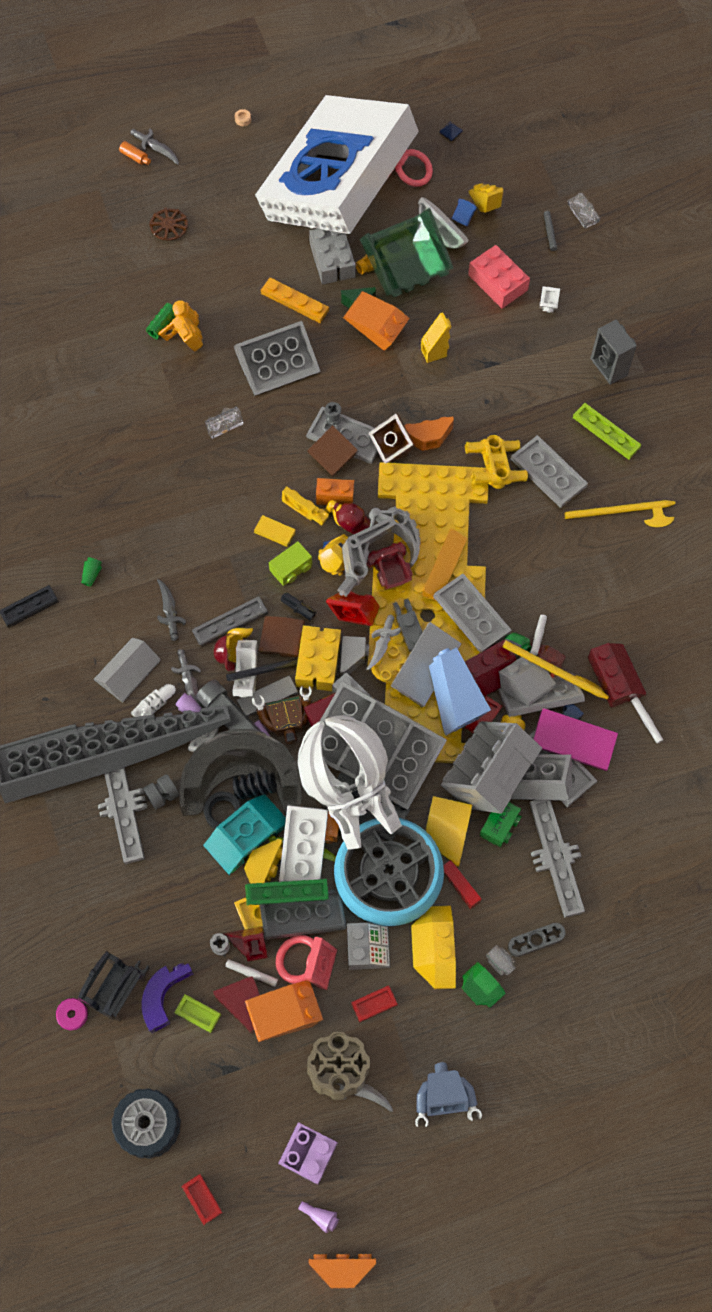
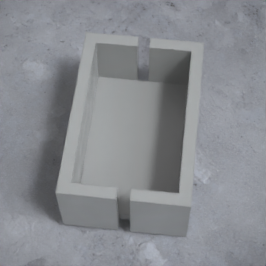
(332, 252)

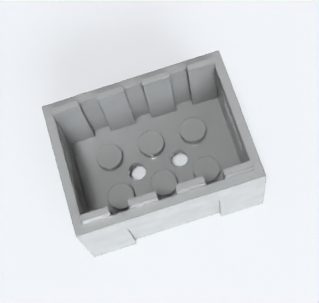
(491, 766)

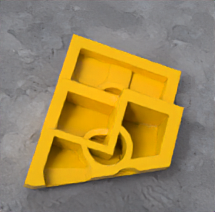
(448, 826)

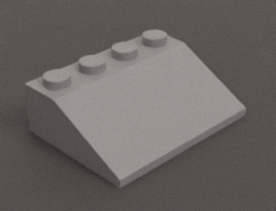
(277, 358)

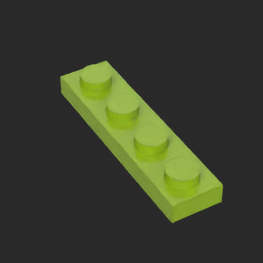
(607, 431)

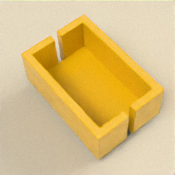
(318, 658)

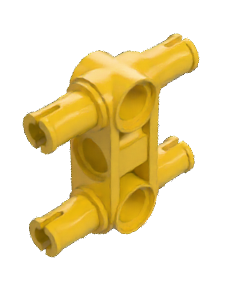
(496, 461)

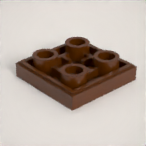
(332, 451)

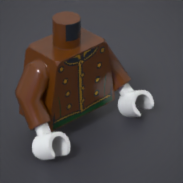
(284, 716)

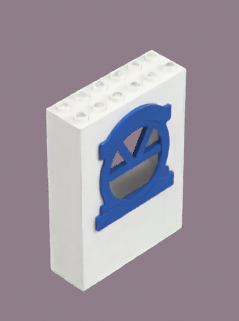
(364, 132)

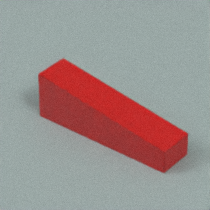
(461, 885)

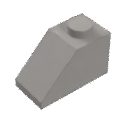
(353, 653)

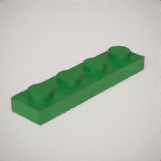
(286, 892)

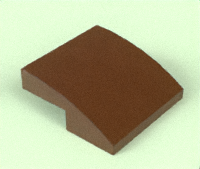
(281, 636)

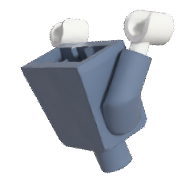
(445, 1094)

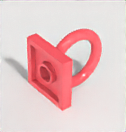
(415, 183)
(318, 964)

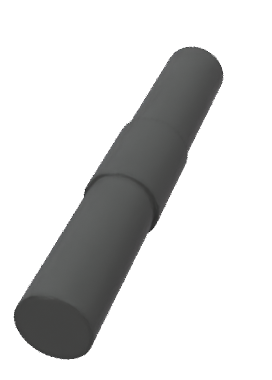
(550, 231)

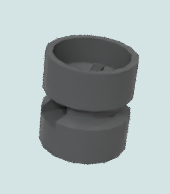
(161, 791)

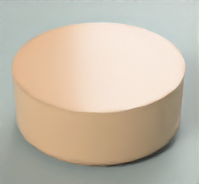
(243, 117)

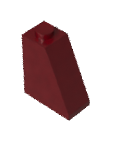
(234, 998)

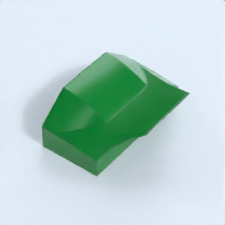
(482, 986)

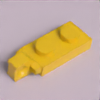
(303, 506)

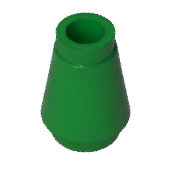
(90, 571)

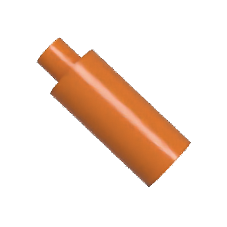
(134, 153)

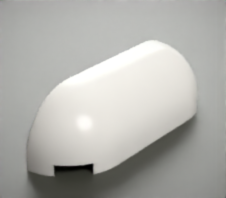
(450, 233)

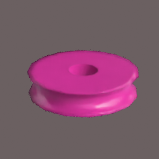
(78, 1020)

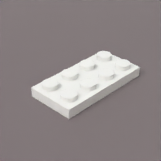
(303, 843)

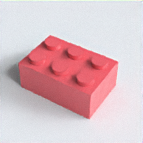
(499, 276)

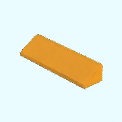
(445, 563)

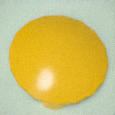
(389, 664)

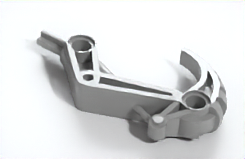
(356, 558)

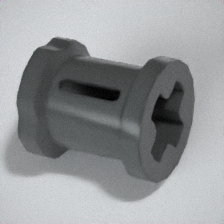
(333, 413)

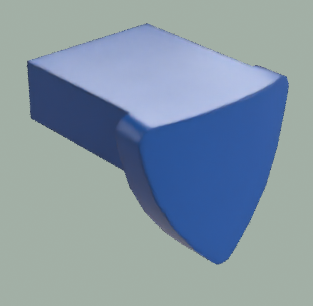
(464, 212)

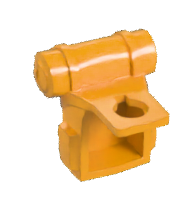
(185, 324)

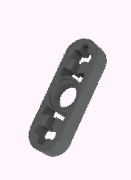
(552, 939)

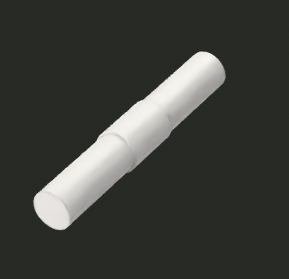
(538, 634)
(647, 720)
(248, 971)

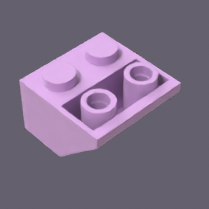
(308, 1153)

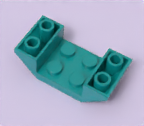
(244, 832)

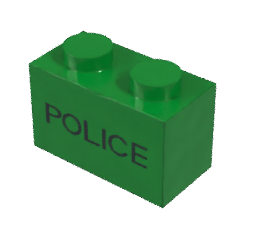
(499, 825)

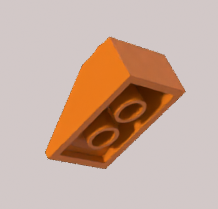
(376, 319)
(284, 1011)

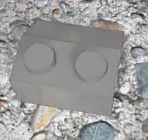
(526, 681)

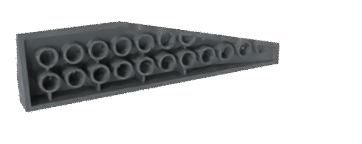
(78, 752)

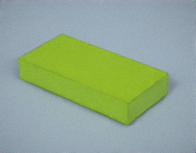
(197, 1013)

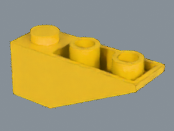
(435, 341)

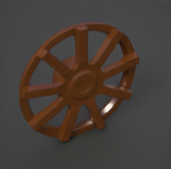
(168, 224)

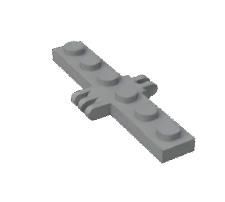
(122, 807)
(556, 857)

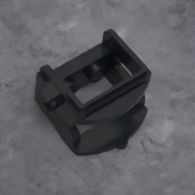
(114, 988)

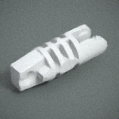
(154, 701)

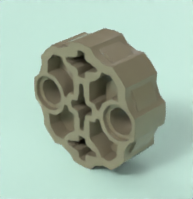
(347, 1075)

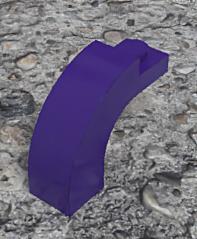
(154, 995)

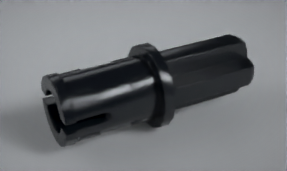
(298, 606)

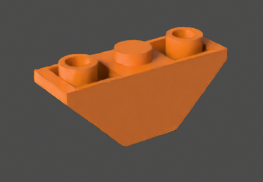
(430, 433)
(342, 1271)

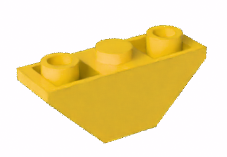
(486, 197)
(263, 862)

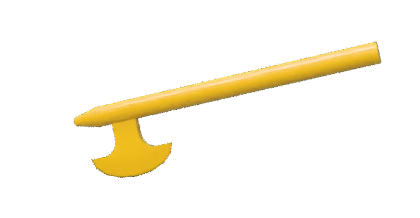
(658, 519)
(577, 680)

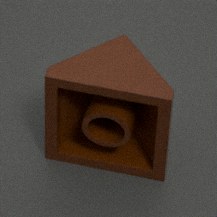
(392, 439)

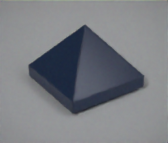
(450, 131)

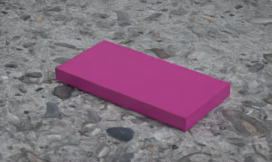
(575, 738)

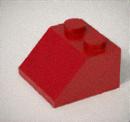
(354, 608)

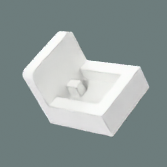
(549, 299)

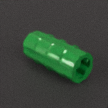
(161, 320)

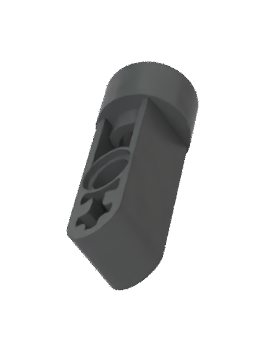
(215, 695)

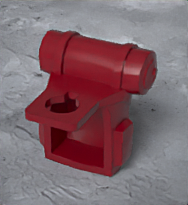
(391, 565)

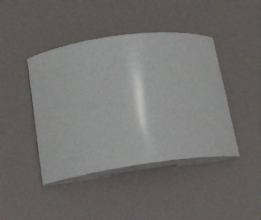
(408, 744)

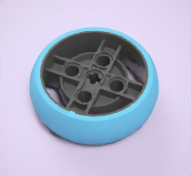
(410, 903)

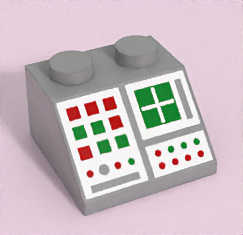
(368, 946)

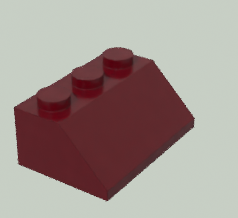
(487, 665)
(616, 673)

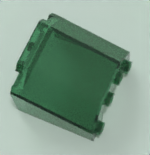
(407, 254)

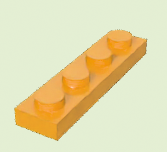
(294, 300)

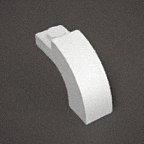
(245, 659)

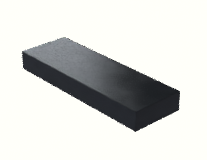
(28, 606)

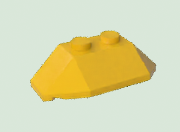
(435, 947)

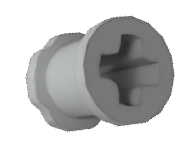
(214, 942)

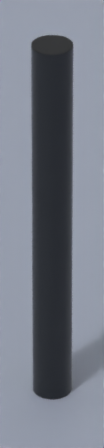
(261, 670)

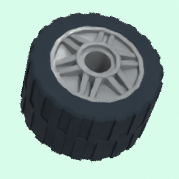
(129, 1120)

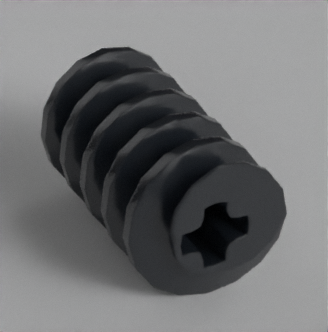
(254, 785)

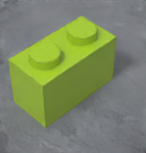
(290, 563)

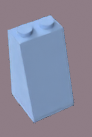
(456, 691)

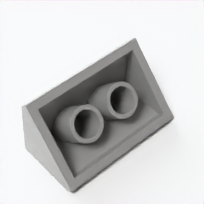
(128, 669)

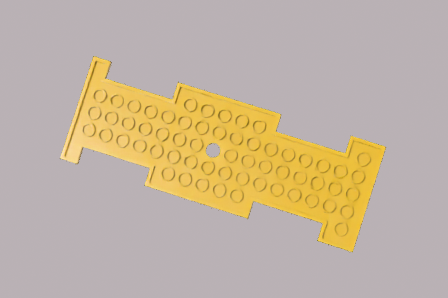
(436, 501)

